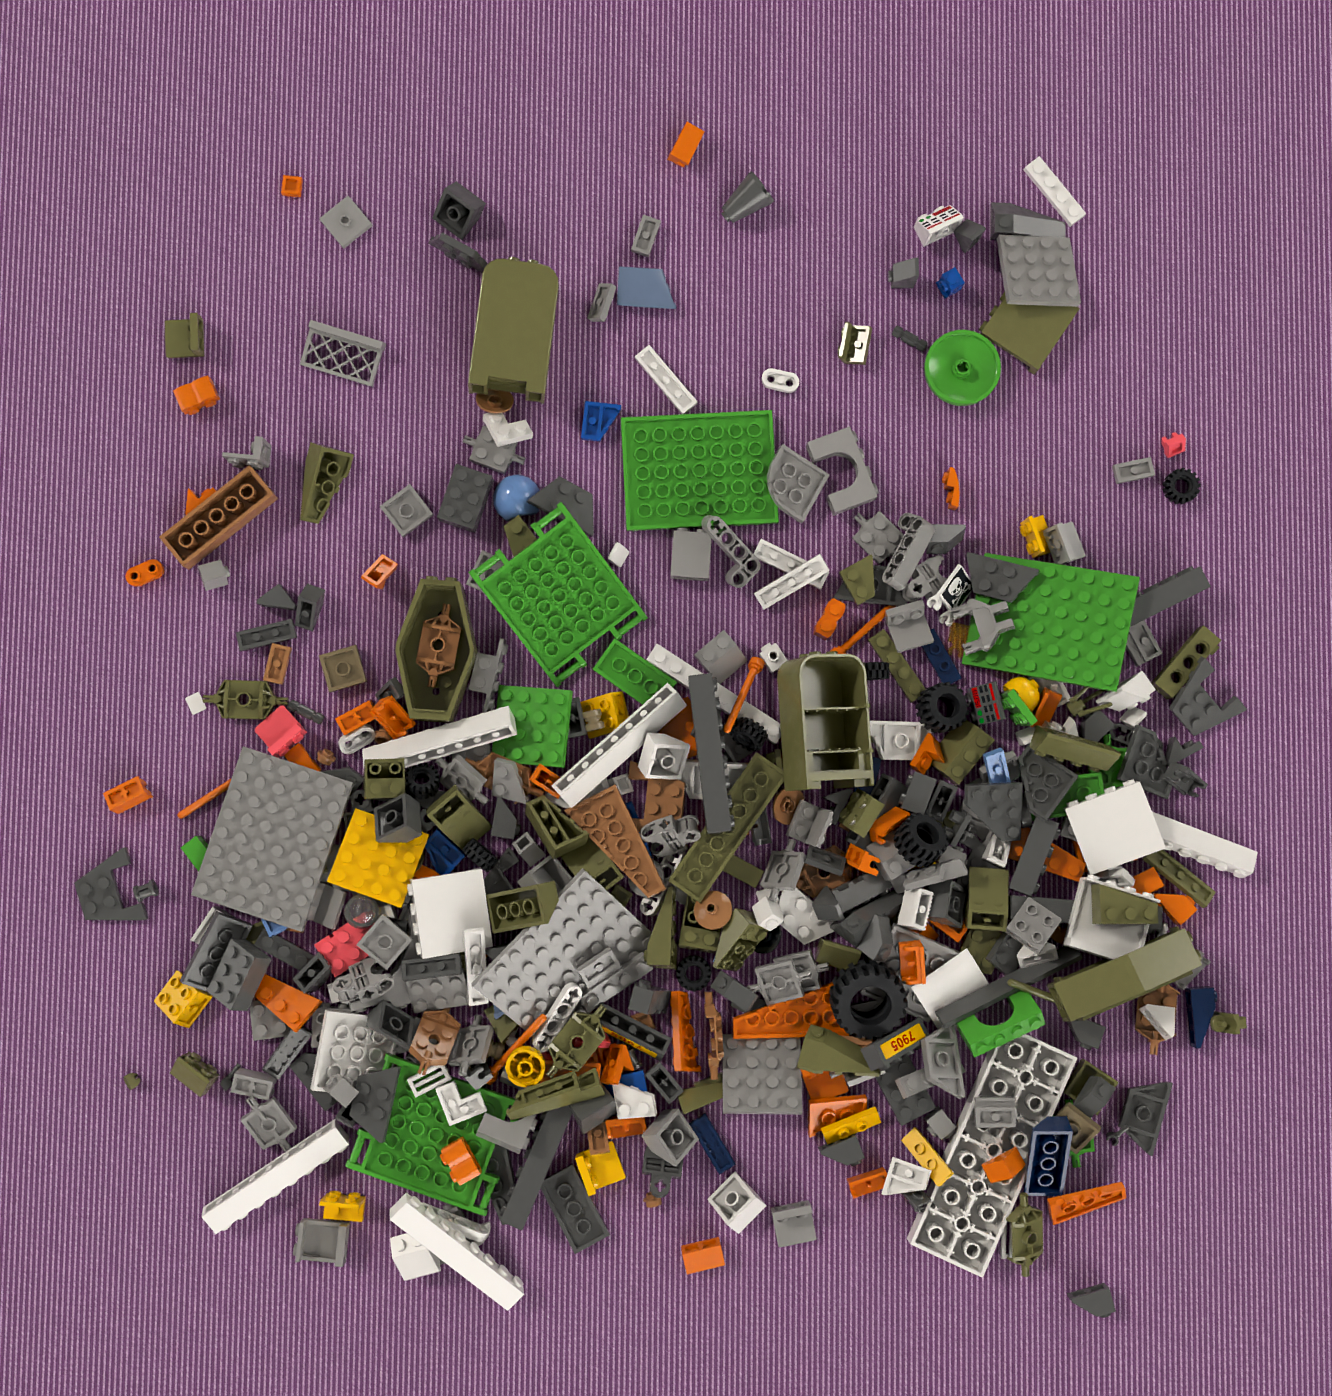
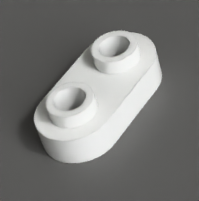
(780, 379)
(357, 739)

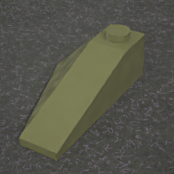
(322, 476)
(828, 1051)

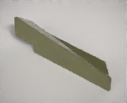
(556, 1093)
(703, 1093)

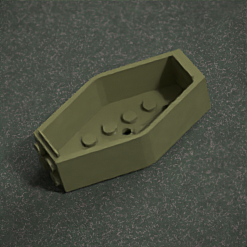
(427, 604)
(1126, 977)

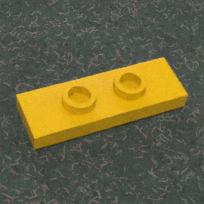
(851, 1125)
(927, 1156)

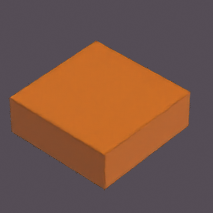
(291, 186)

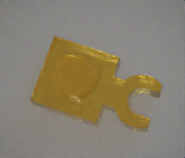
(958, 635)

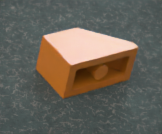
(1176, 906)

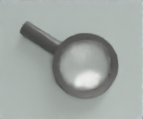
(361, 911)

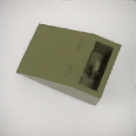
(458, 817)
(595, 862)
(987, 899)
(695, 936)
(738, 940)

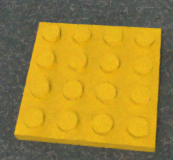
(375, 867)

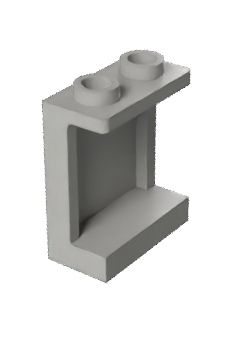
(690, 555)
(322, 1241)

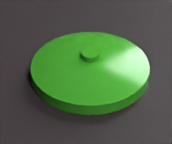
(962, 367)

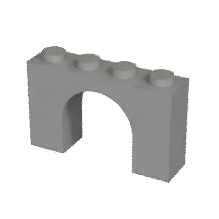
(844, 444)
(507, 1134)

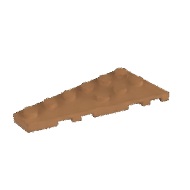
(616, 834)

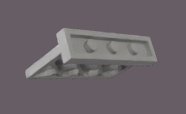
(347, 337)

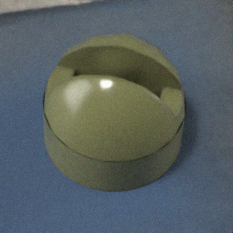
(130, 1080)

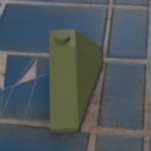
(661, 947)

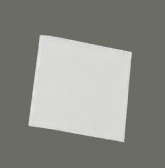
(949, 983)

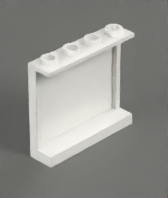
(1114, 826)
(445, 908)
(1103, 940)

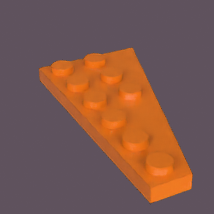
(788, 1018)

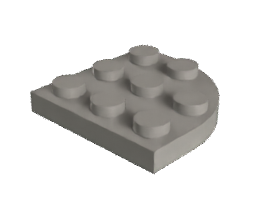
(794, 483)

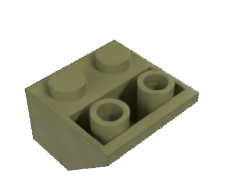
(384, 778)
(194, 1073)

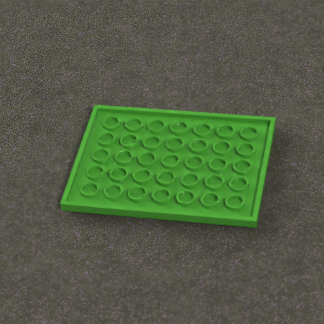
(697, 468)
(1066, 624)

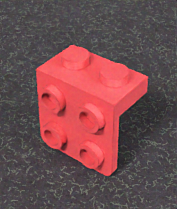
(280, 731)

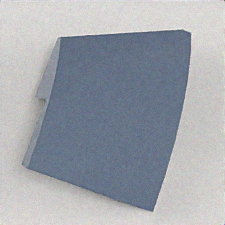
(643, 288)

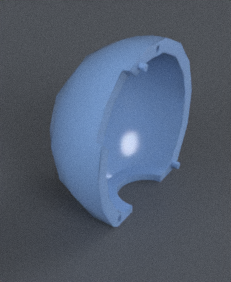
(512, 496)

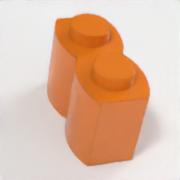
(196, 395)
(827, 623)
(460, 1160)

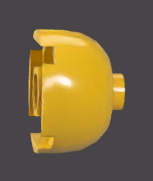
(1026, 690)
(525, 1066)

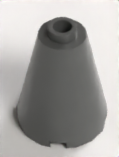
(746, 199)

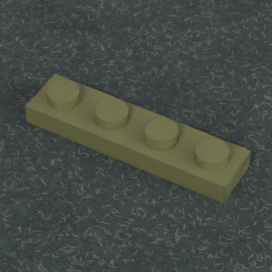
(898, 665)
(1180, 877)

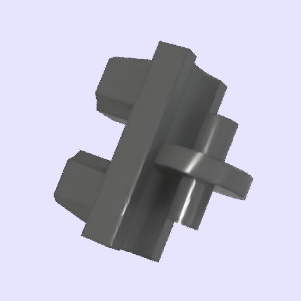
(961, 829)

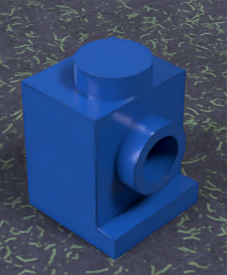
(950, 283)

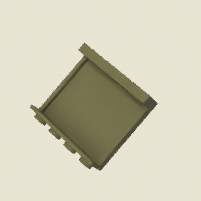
(1027, 330)

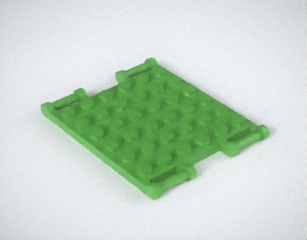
(558, 595)
(416, 1138)

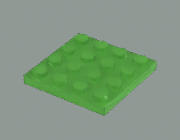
(540, 722)

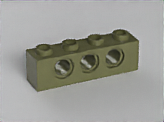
(1201, 636)

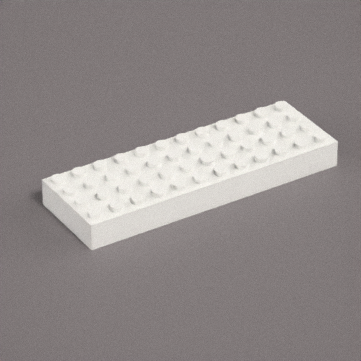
(968, 1210)

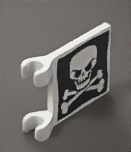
(952, 594)

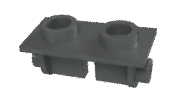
(761, 830)
(917, 1200)

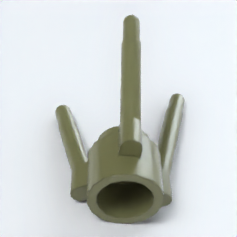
(1076, 706)

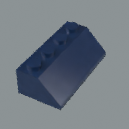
(1048, 1157)

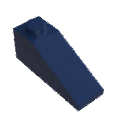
(1200, 1009)

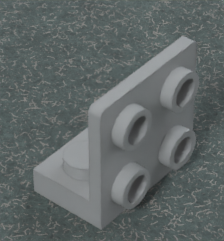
(261, 455)
(1064, 543)
(908, 626)
(810, 824)
(327, 906)
(1033, 925)
(793, 1223)

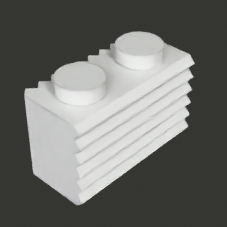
(915, 909)

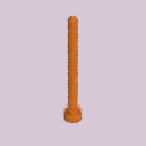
(861, 632)
(755, 666)
(203, 800)
(520, 1042)

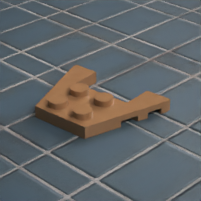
(663, 797)

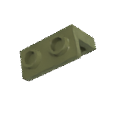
(854, 344)

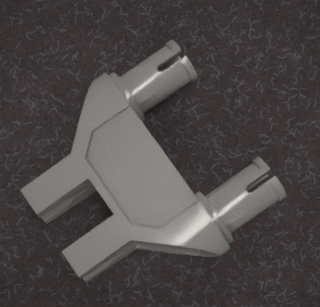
(986, 623)

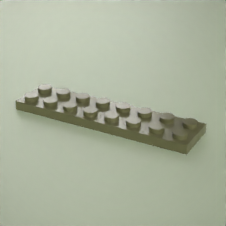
(713, 851)

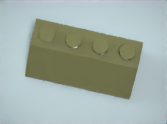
(1073, 748)
(522, 907)

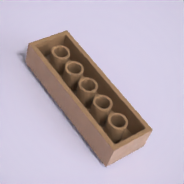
(218, 517)

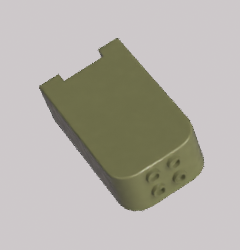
(514, 328)
(825, 721)

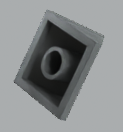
(593, 1111)

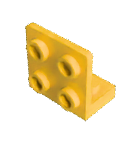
(1032, 530)
(613, 711)
(181, 1002)
(599, 1169)
(343, 1207)

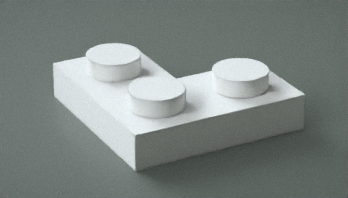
(506, 433)
(458, 1108)

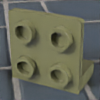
(184, 337)

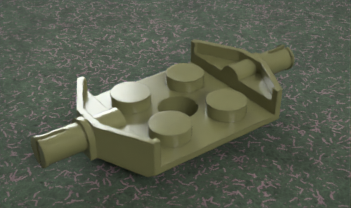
(260, 703)
(580, 1025)
(1025, 1222)

